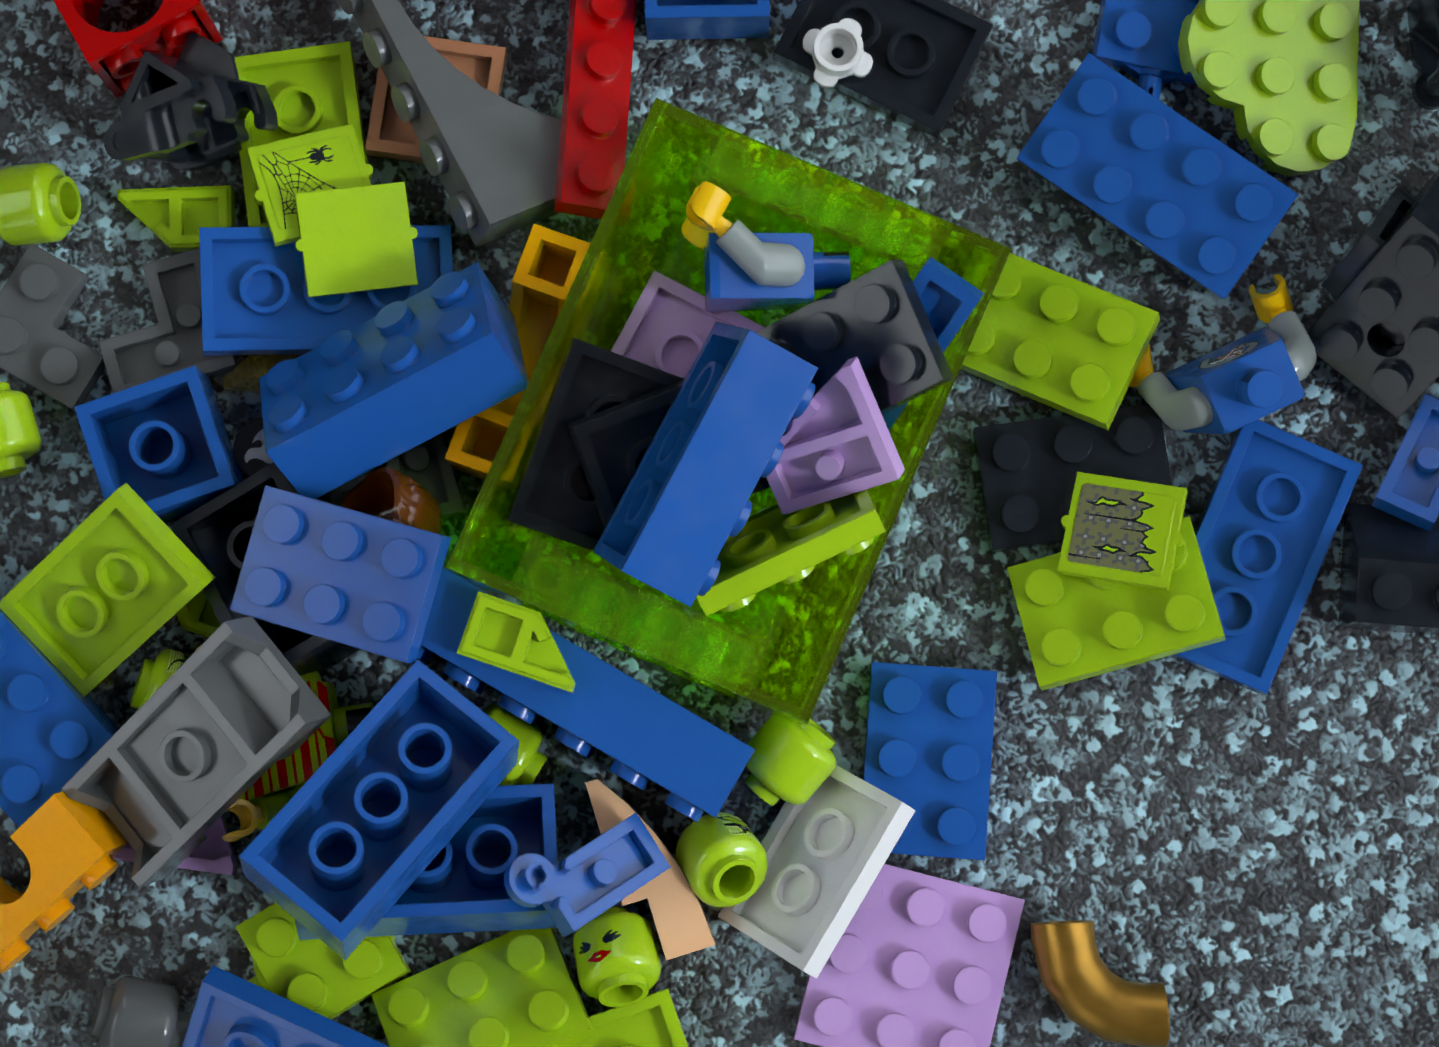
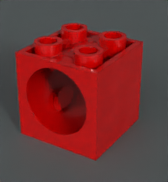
(118, 54)

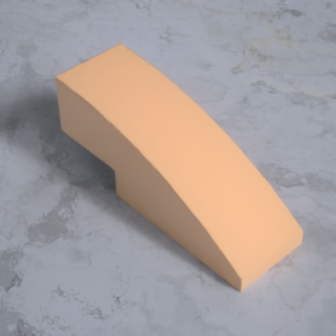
(673, 904)

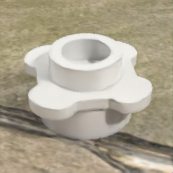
(840, 35)

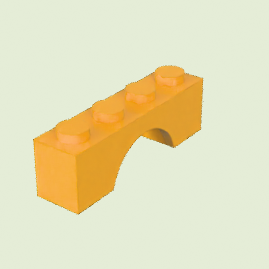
(537, 297)

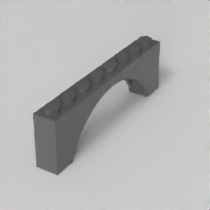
(485, 150)

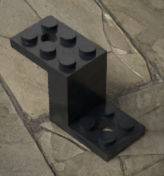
(1395, 289)

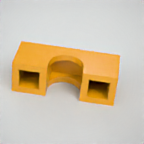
(66, 849)

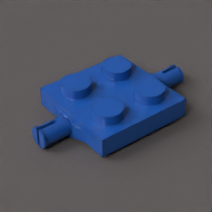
(1143, 40)

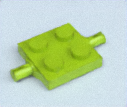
(311, 971)

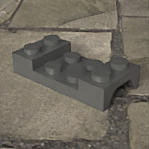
(198, 746)

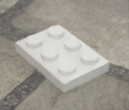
(820, 869)

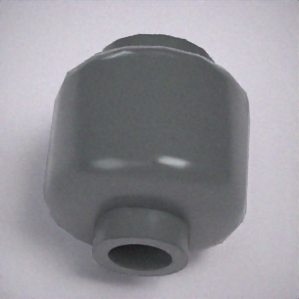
(139, 1015)

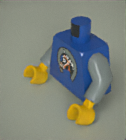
(756, 268)
(1238, 379)

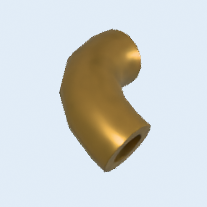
(1093, 994)

